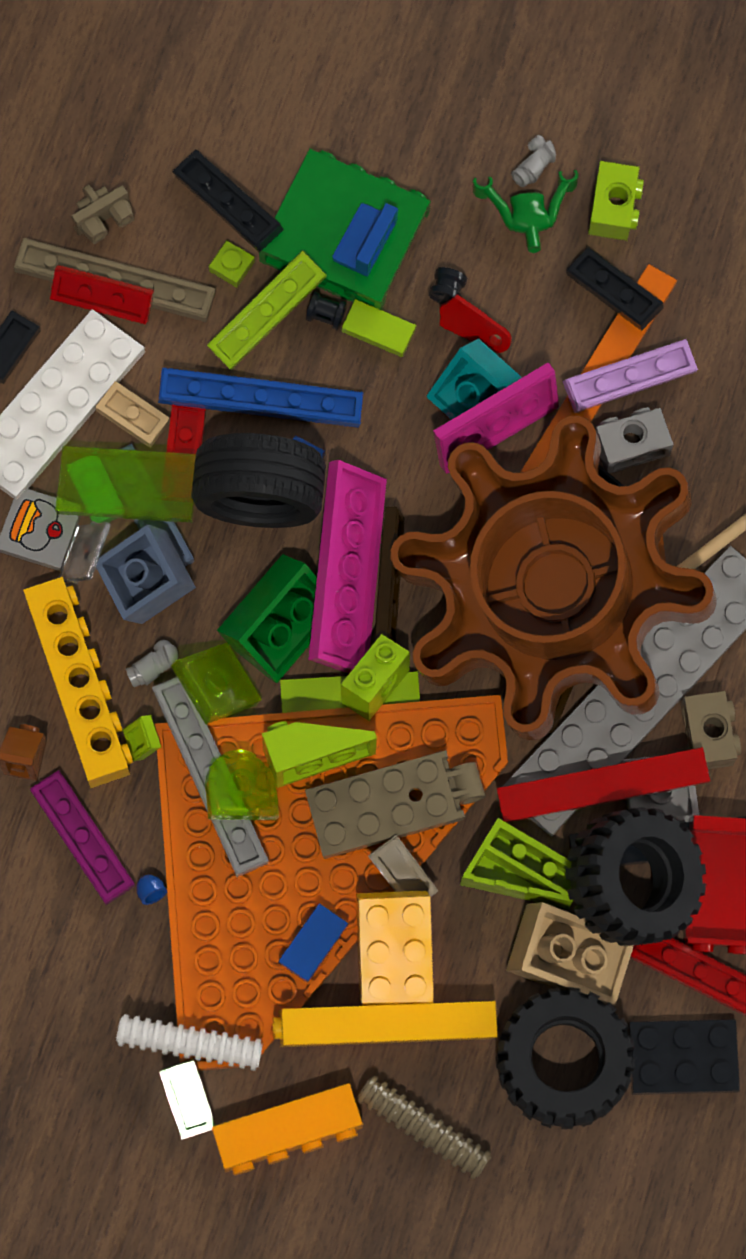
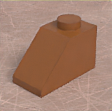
(22, 752)

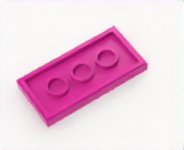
(500, 414)

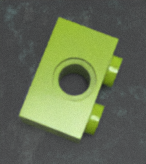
(611, 219)
(375, 677)

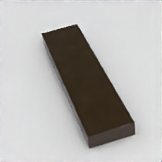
(389, 577)

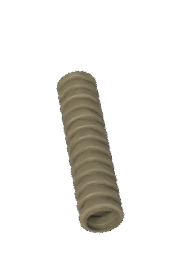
(424, 1127)

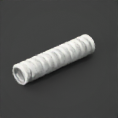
(189, 1042)

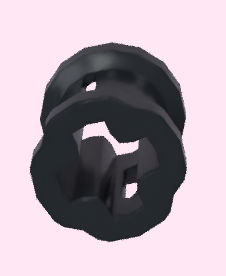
(326, 311)

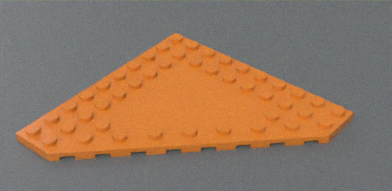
(237, 928)

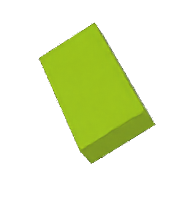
(378, 328)

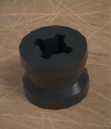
(447, 284)

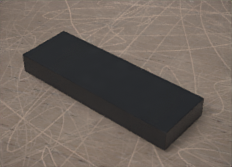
(614, 288)

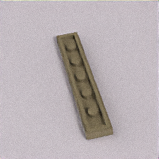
(170, 293)

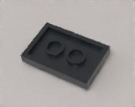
(685, 1057)

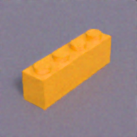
(288, 1128)

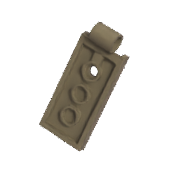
(378, 805)

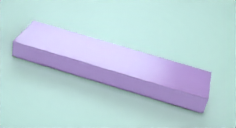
(630, 376)

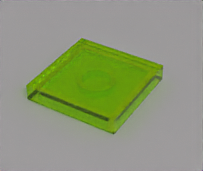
(216, 683)

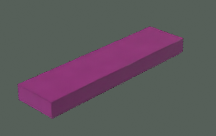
(82, 837)

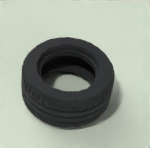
(258, 480)

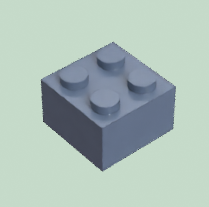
(144, 574)

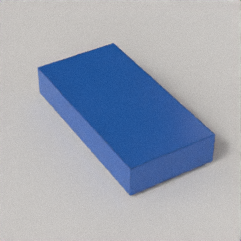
(313, 943)

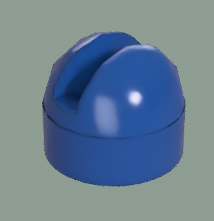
(150, 889)

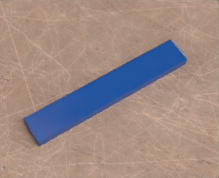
(260, 397)

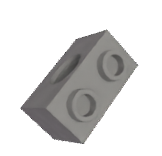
(621, 454)

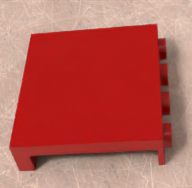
(723, 907)

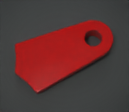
(473, 324)

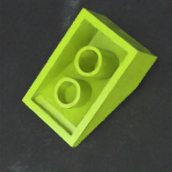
(310, 749)

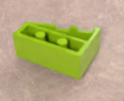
(519, 868)

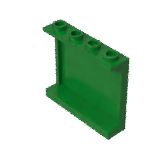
(319, 212)

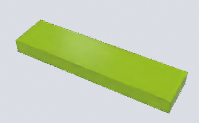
(267, 310)
(325, 693)

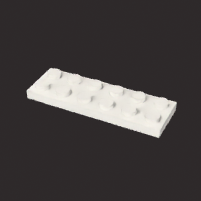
(61, 399)

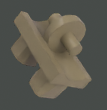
(99, 207)

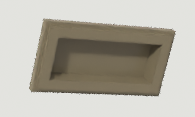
(401, 868)

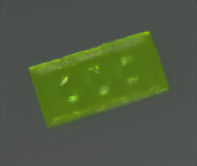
(126, 484)

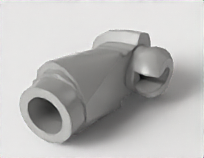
(533, 166)
(154, 663)

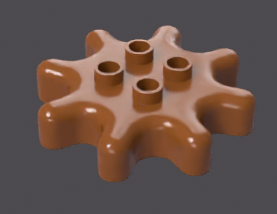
(553, 578)

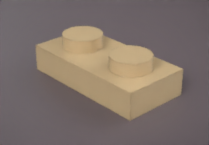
(132, 414)

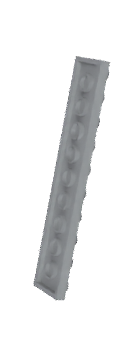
(677, 654)

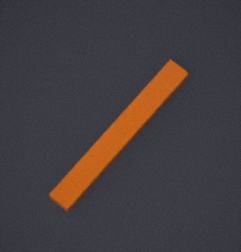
(616, 345)

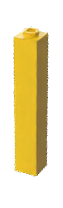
(386, 1024)

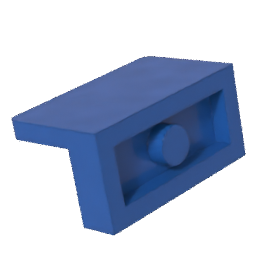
(365, 238)

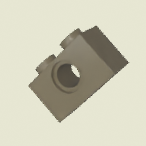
(715, 710)

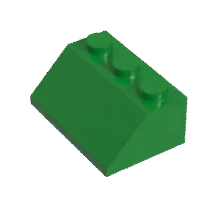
(274, 619)

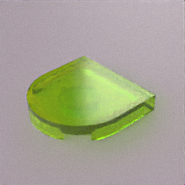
(240, 788)

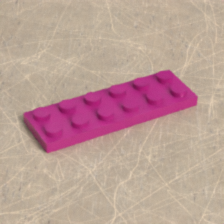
(347, 566)

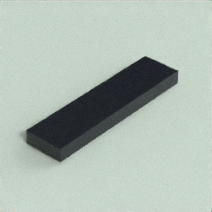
(227, 200)

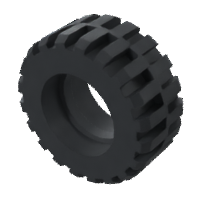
(674, 870)
(599, 1023)

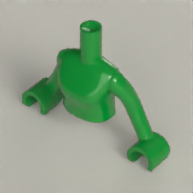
(528, 208)

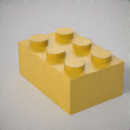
(394, 948)

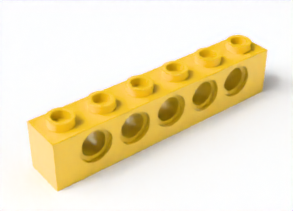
(43, 602)

